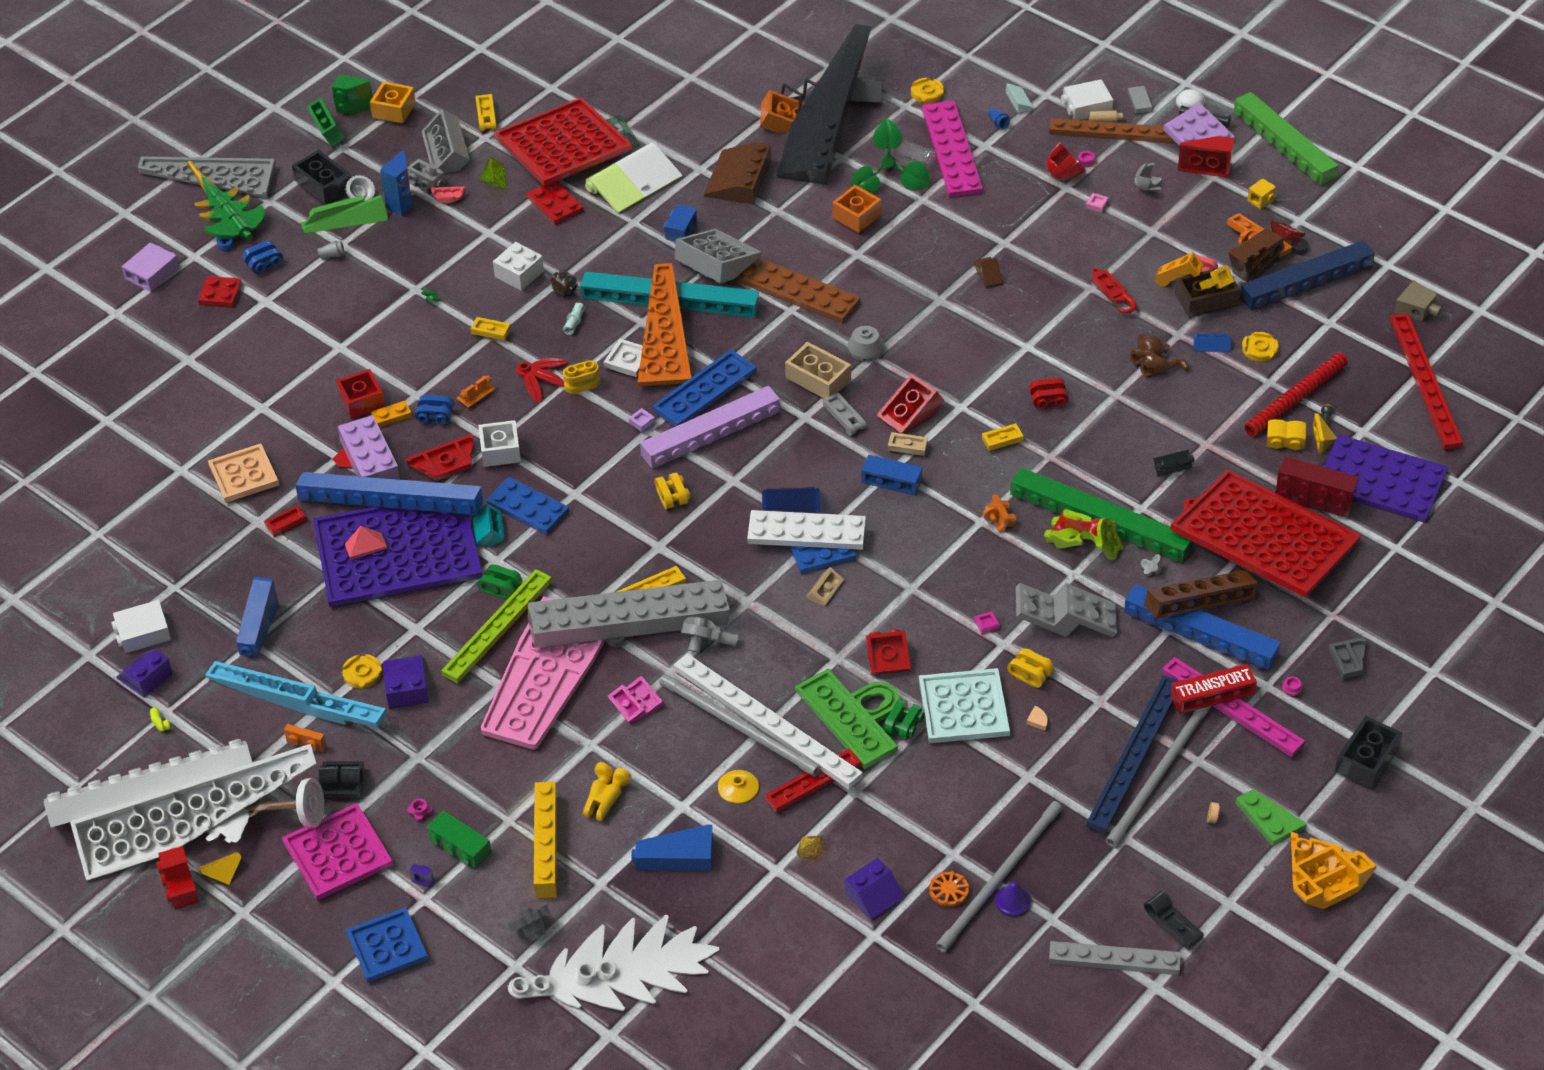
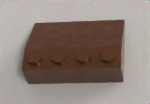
(739, 173)

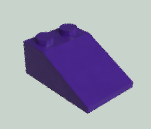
(405, 682)

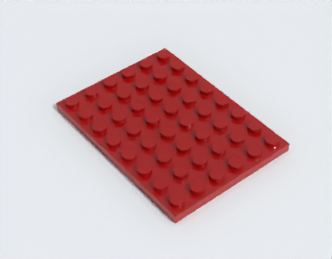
(1266, 533)

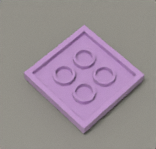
(1194, 125)

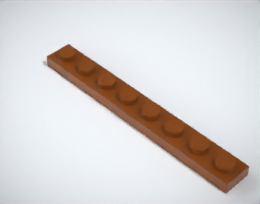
(1109, 130)

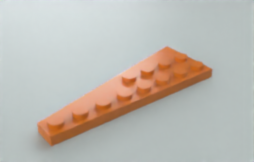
(664, 346)

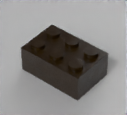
(1199, 301)

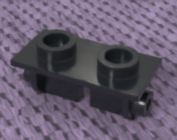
(1173, 462)

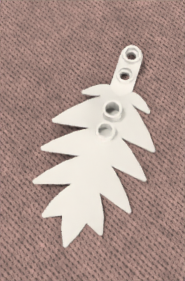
(621, 968)

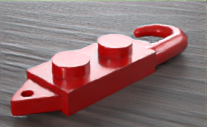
(1113, 289)

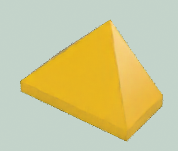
(1323, 434)
(223, 868)

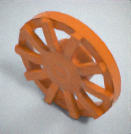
(949, 889)

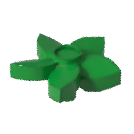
(431, 295)

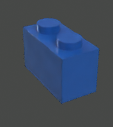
(680, 222)

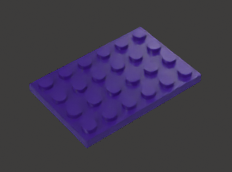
(1388, 477)

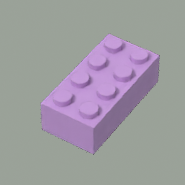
(368, 449)

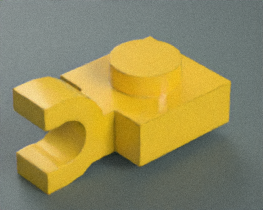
(1220, 278)

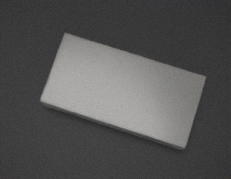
(1139, 99)

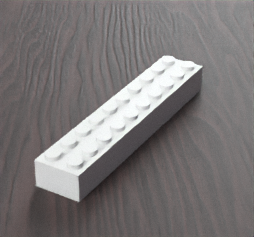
(139, 784)

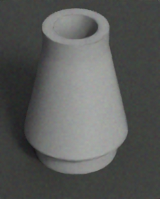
(333, 249)

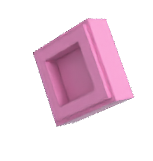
(1097, 202)

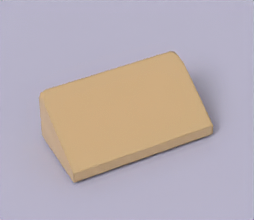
(825, 587)

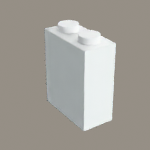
(1085, 98)
(140, 626)

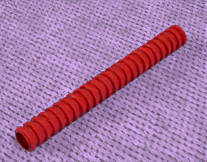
(1296, 394)

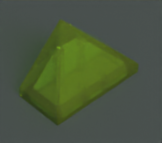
(494, 173)

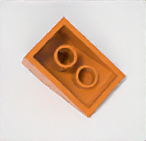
(778, 112)

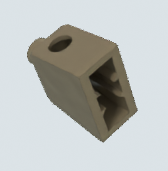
(1417, 302)

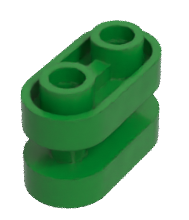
(499, 581)
(908, 726)

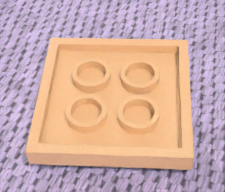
(243, 473)

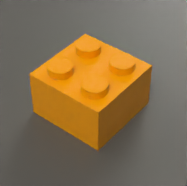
(392, 102)

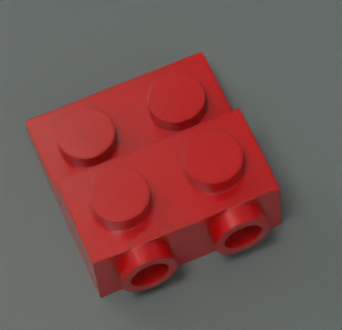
(887, 652)

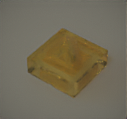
(809, 846)

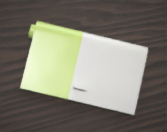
(634, 177)

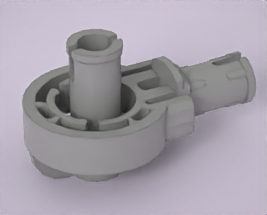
(704, 629)

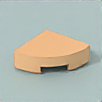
(1037, 719)

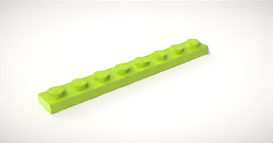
(496, 626)

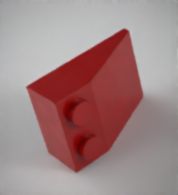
(1206, 156)
(910, 405)

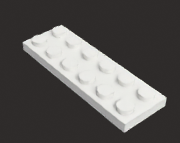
(806, 529)

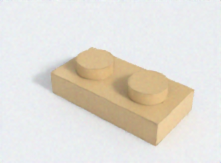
(907, 443)

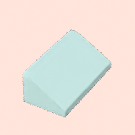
(1018, 98)

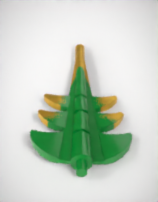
(232, 214)

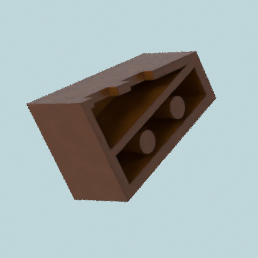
(1255, 254)

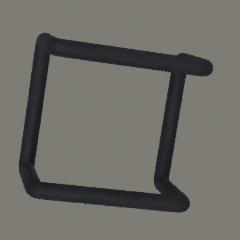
(801, 95)

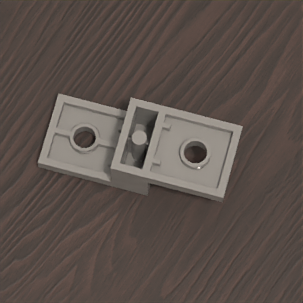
(1066, 610)

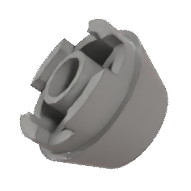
(865, 343)

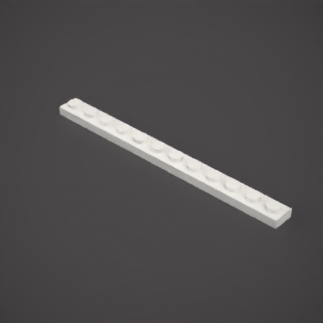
(768, 721)

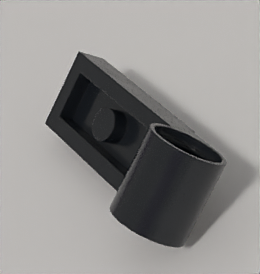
(1161, 910)

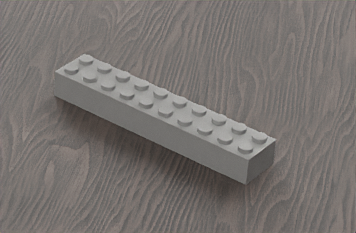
(625, 613)

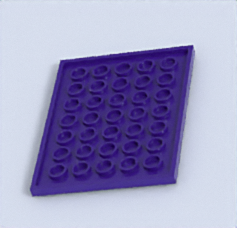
(420, 554)

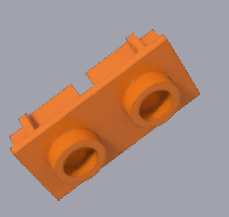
(476, 392)

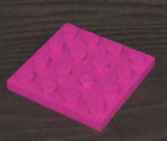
(337, 852)

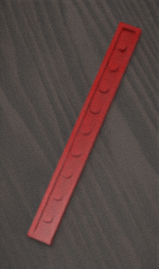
(1426, 382)

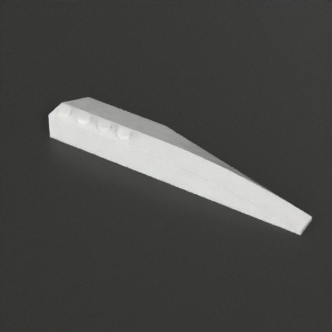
(174, 817)

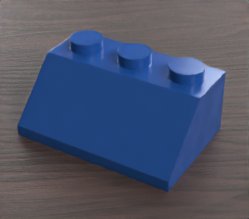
(396, 185)

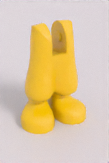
(601, 793)

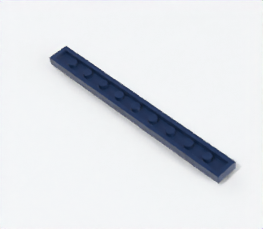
(1132, 757)

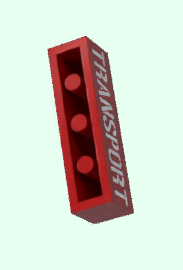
(1213, 688)

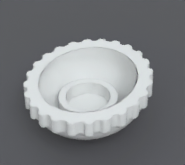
(1189, 98)
(360, 186)

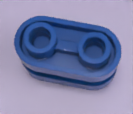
(262, 257)
(434, 409)

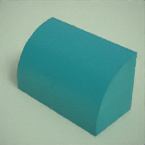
(488, 526)

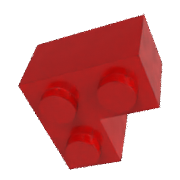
(177, 877)

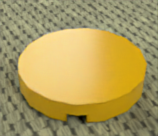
(927, 90)
(1260, 346)
(362, 671)

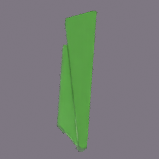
(345, 214)

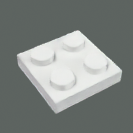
(625, 358)

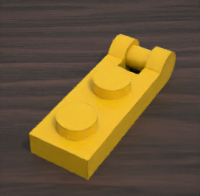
(485, 112)

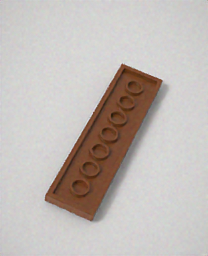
(799, 290)

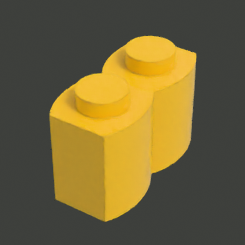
(1286, 434)

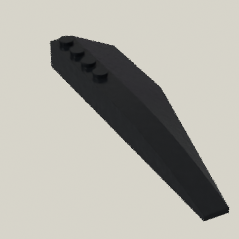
(822, 117)

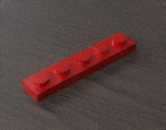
(804, 785)

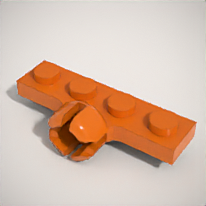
(1249, 229)

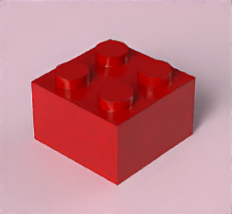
(360, 393)

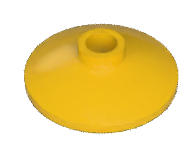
(738, 786)

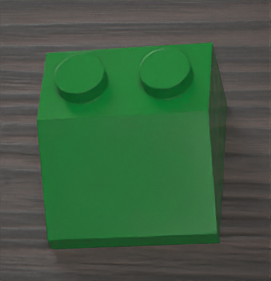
(351, 94)

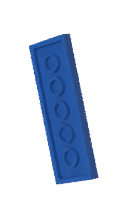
(704, 388)

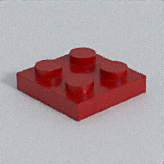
(220, 291)

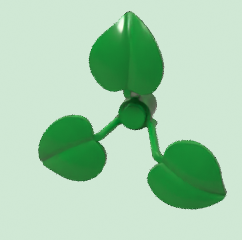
(887, 137)

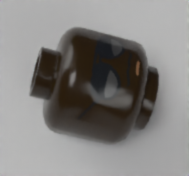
(564, 283)

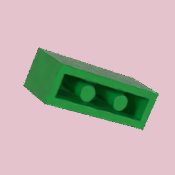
(326, 122)
(458, 839)

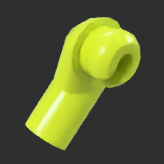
(157, 721)

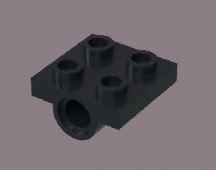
(341, 779)

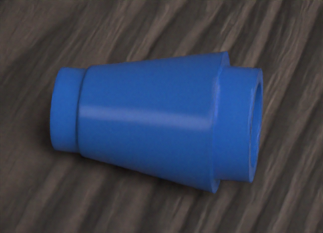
(1000, 119)

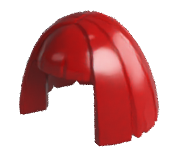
(1062, 164)

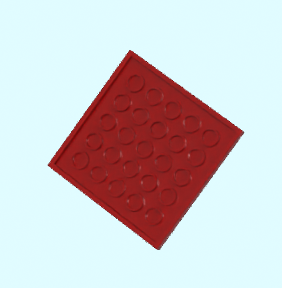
(563, 141)

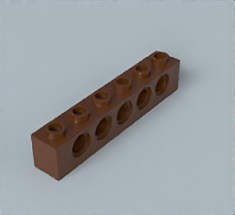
(1200, 594)

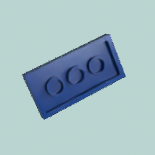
(527, 506)

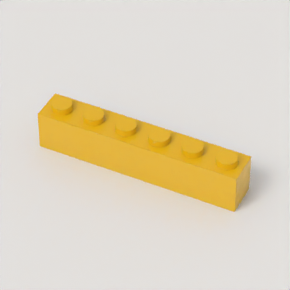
(545, 840)

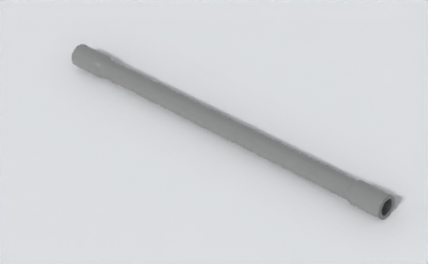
(803, 763)
(1119, 830)
(951, 935)

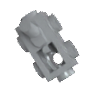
(426, 175)

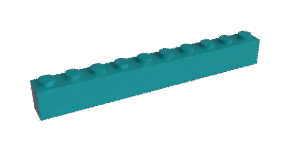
(690, 295)

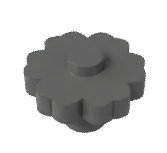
(530, 922)

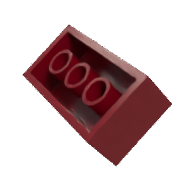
(1317, 487)

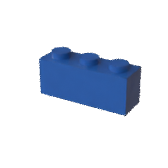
(891, 475)

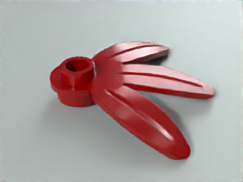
(537, 369)

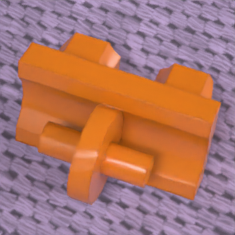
(998, 513)

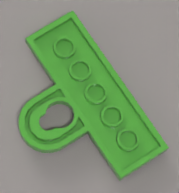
(848, 719)

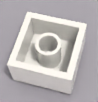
(518, 266)
(499, 443)

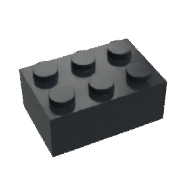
(321, 176)
(1368, 752)

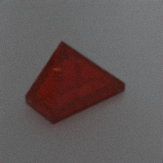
(1286, 231)

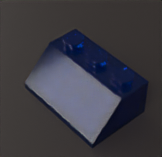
(791, 499)

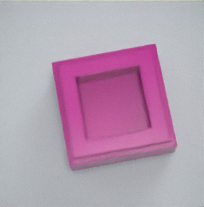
(987, 622)

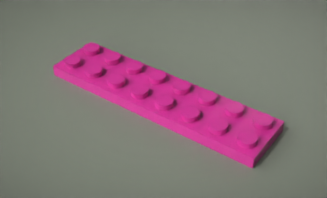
(952, 149)

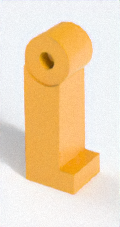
(1178, 268)

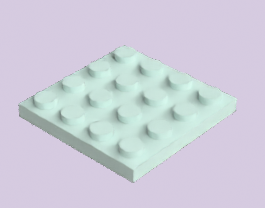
(963, 705)

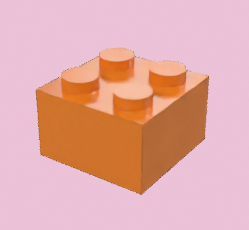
(856, 208)

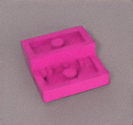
(636, 700)

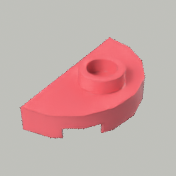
(448, 194)

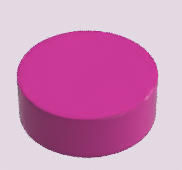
(1086, 158)

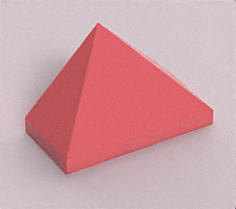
(365, 542)

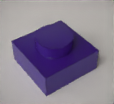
(422, 875)

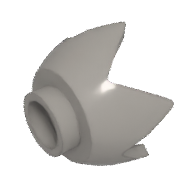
(1145, 181)

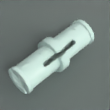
(574, 318)

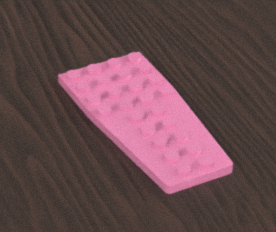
(536, 689)

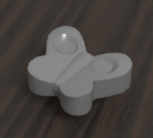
(1152, 566)

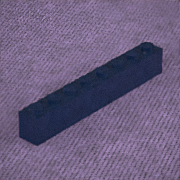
(1307, 275)

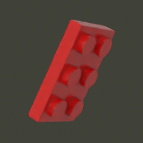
(555, 202)

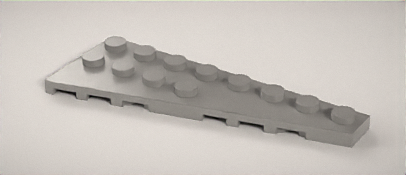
(248, 174)

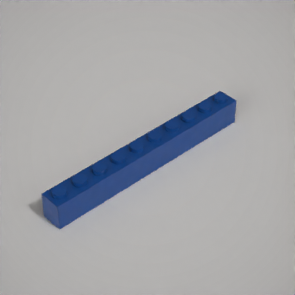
(389, 493)

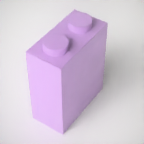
(150, 267)

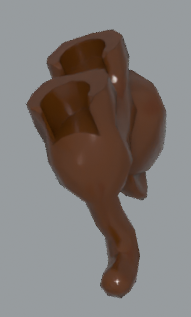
(1149, 356)

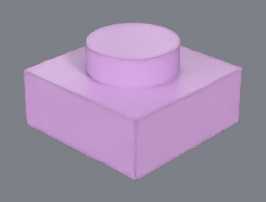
(641, 420)

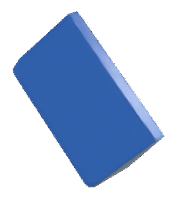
(1212, 342)

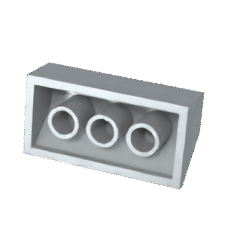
(445, 142)

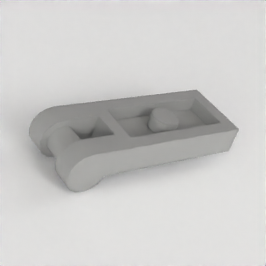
(844, 413)

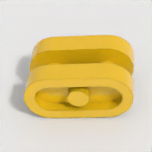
(581, 377)
(675, 482)
(1030, 667)

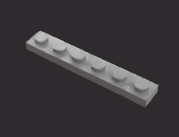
(1114, 958)

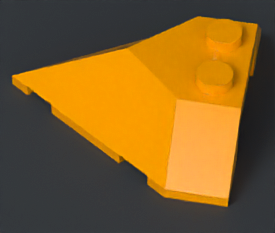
(1326, 872)

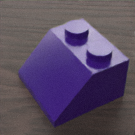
(146, 672)
(873, 889)

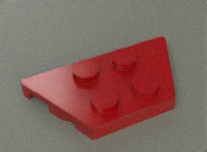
(444, 459)

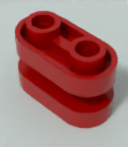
(1048, 393)

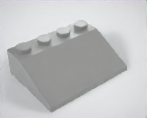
(715, 254)

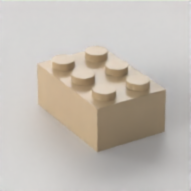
(818, 370)

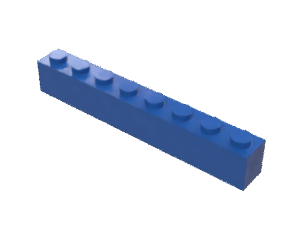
(1209, 631)

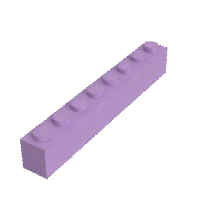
(710, 427)

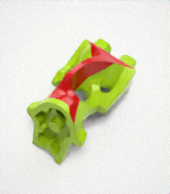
(1074, 527)

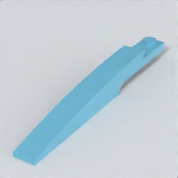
(296, 695)

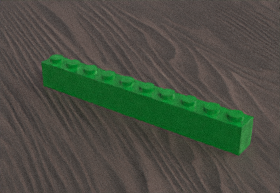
(1130, 525)

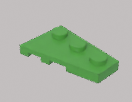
(1269, 818)

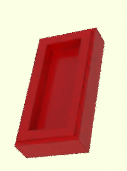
(285, 521)

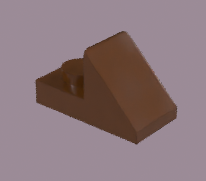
(989, 272)

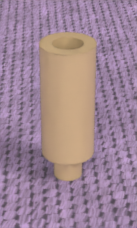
(1105, 116)

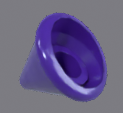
(1013, 900)

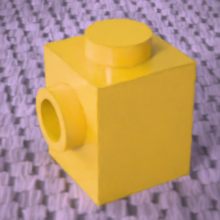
(1261, 193)

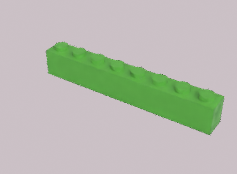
(1286, 138)

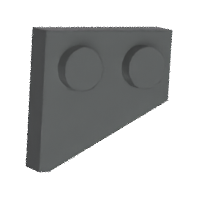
(1348, 656)

